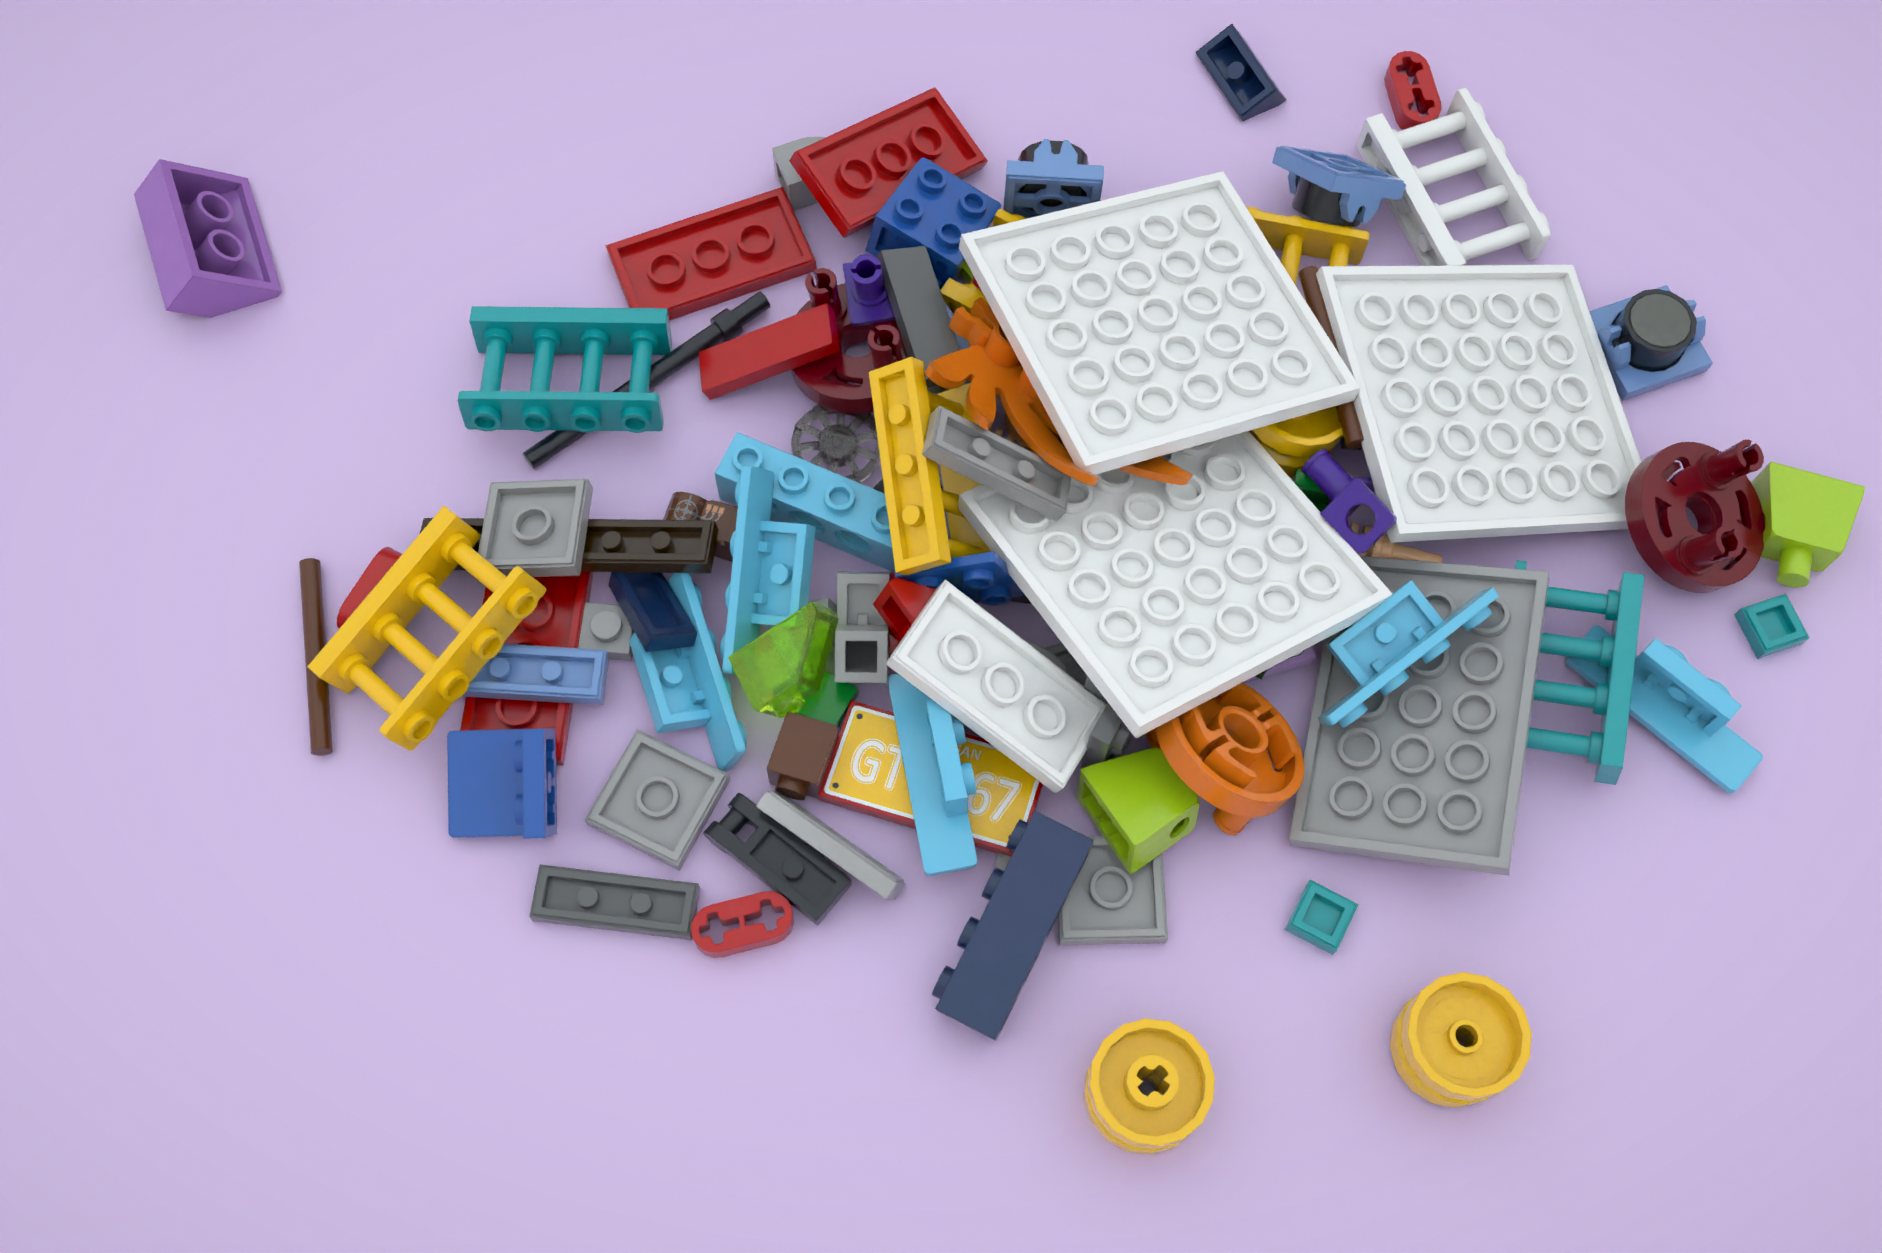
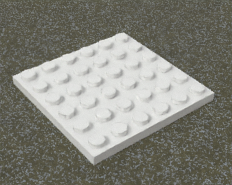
(1155, 322)
(1482, 399)
(1181, 585)

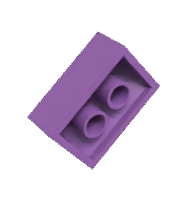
(205, 240)

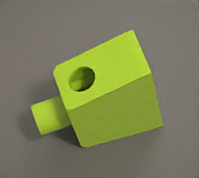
(1804, 519)
(1138, 805)

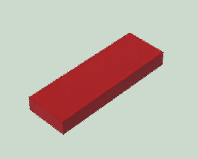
(769, 351)

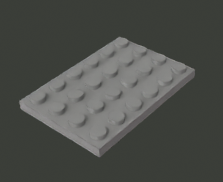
(1443, 755)

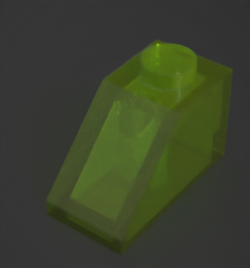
(787, 661)

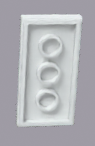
(998, 686)

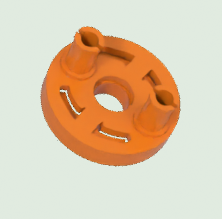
(1224, 755)

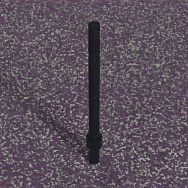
(723, 327)

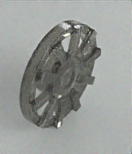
(838, 442)

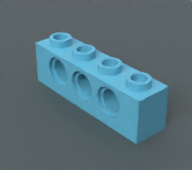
(841, 509)

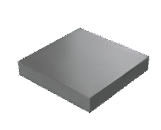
(537, 526)
(658, 799)
(1112, 904)

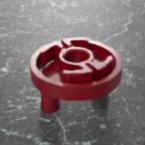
(827, 378)
(1720, 498)

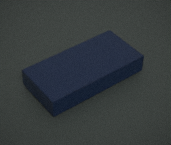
(652, 610)

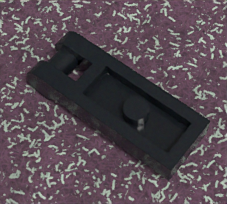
(779, 859)

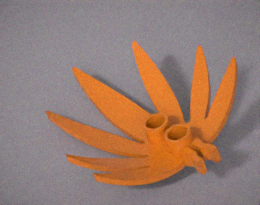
(995, 370)

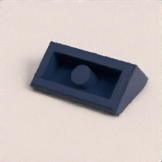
(1240, 74)

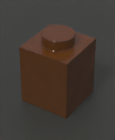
(801, 756)

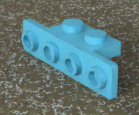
(767, 567)
(1391, 640)
(688, 685)
(1682, 711)
(935, 778)

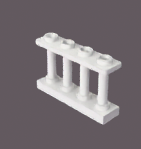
(1423, 219)

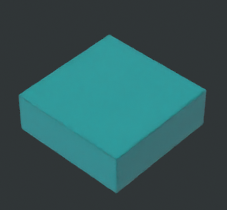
(1771, 626)
(1321, 917)

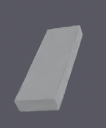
(996, 463)
(831, 844)

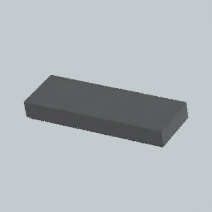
(917, 304)
(614, 902)

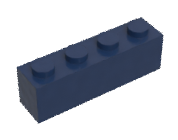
(1013, 926)

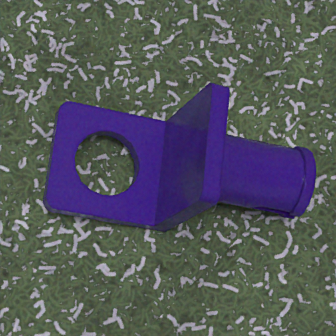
(866, 291)
(1345, 497)

